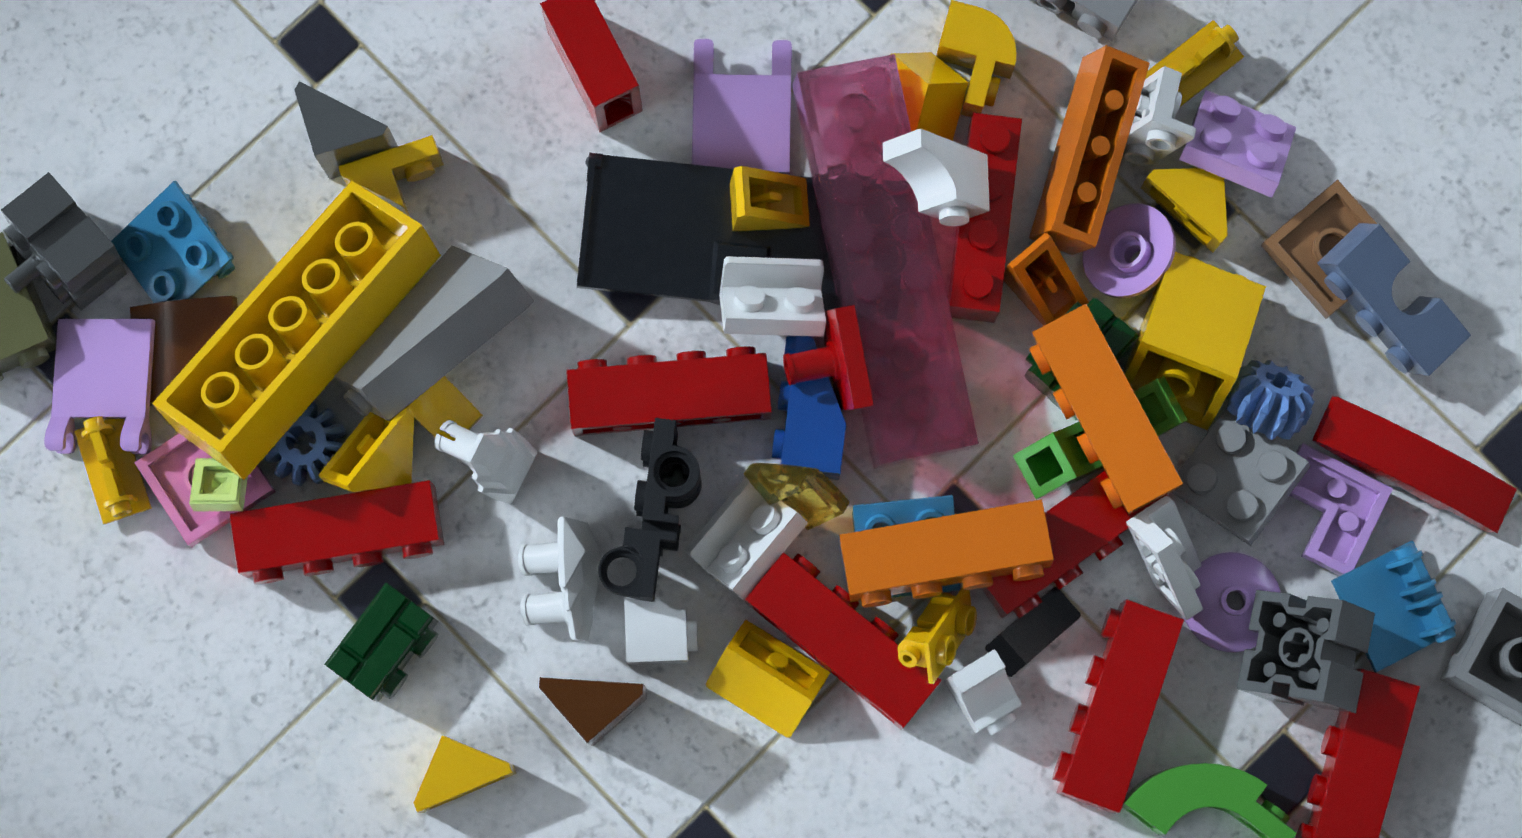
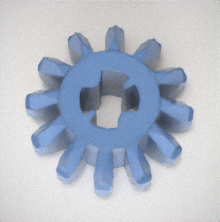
(1270, 400)
(293, 459)

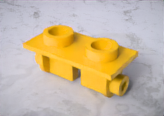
(1202, 58)
(111, 471)
(938, 633)

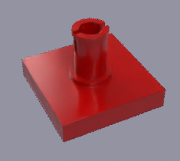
(839, 359)

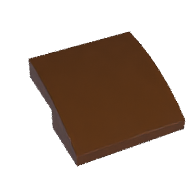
(181, 332)

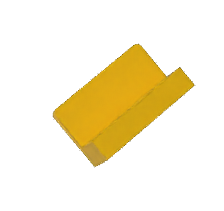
(767, 678)

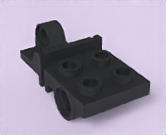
(652, 504)

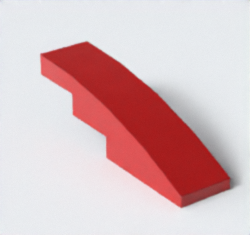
(1414, 464)

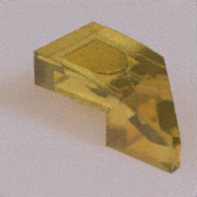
(799, 488)

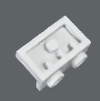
(1153, 127)
(772, 296)
(744, 539)
(1168, 554)

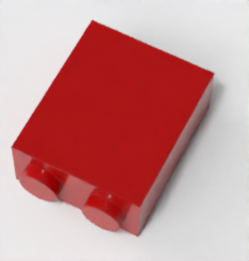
(593, 60)

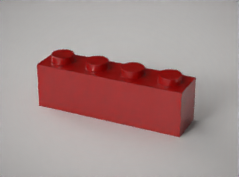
(983, 241)
(685, 390)
(1077, 529)
(337, 530)
(840, 638)
(1118, 707)
(1361, 761)

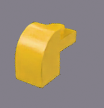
(982, 43)

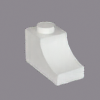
(943, 175)
(655, 630)
(985, 693)

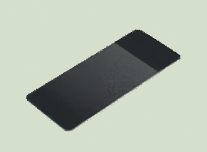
(1034, 631)

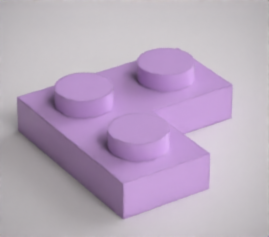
(1348, 506)

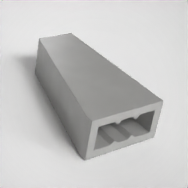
(431, 332)

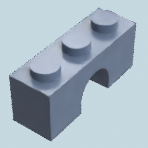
(1363, 273)

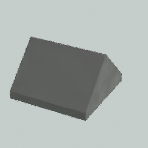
(338, 131)

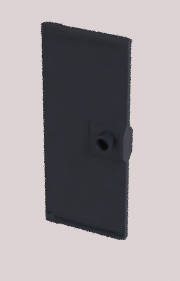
(670, 228)

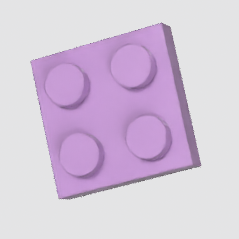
(1239, 143)

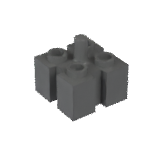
(59, 245)
(1306, 650)

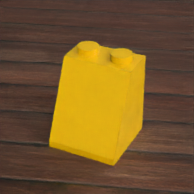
(1195, 335)

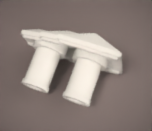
(496, 458)
(577, 563)

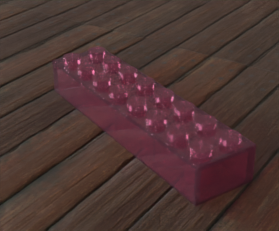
(884, 261)

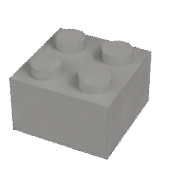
(1490, 656)

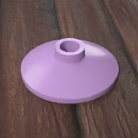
(1123, 234)
(1218, 623)

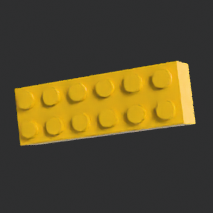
(297, 329)

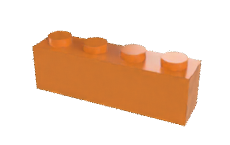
(1090, 149)
(1107, 410)
(946, 552)

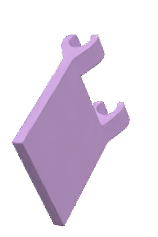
(742, 116)
(103, 372)

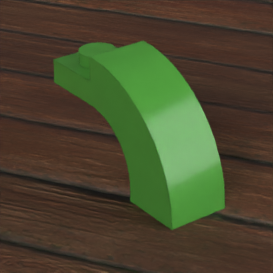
(1059, 458)
(1184, 788)

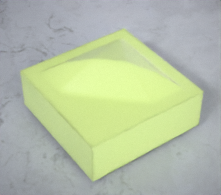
(216, 487)

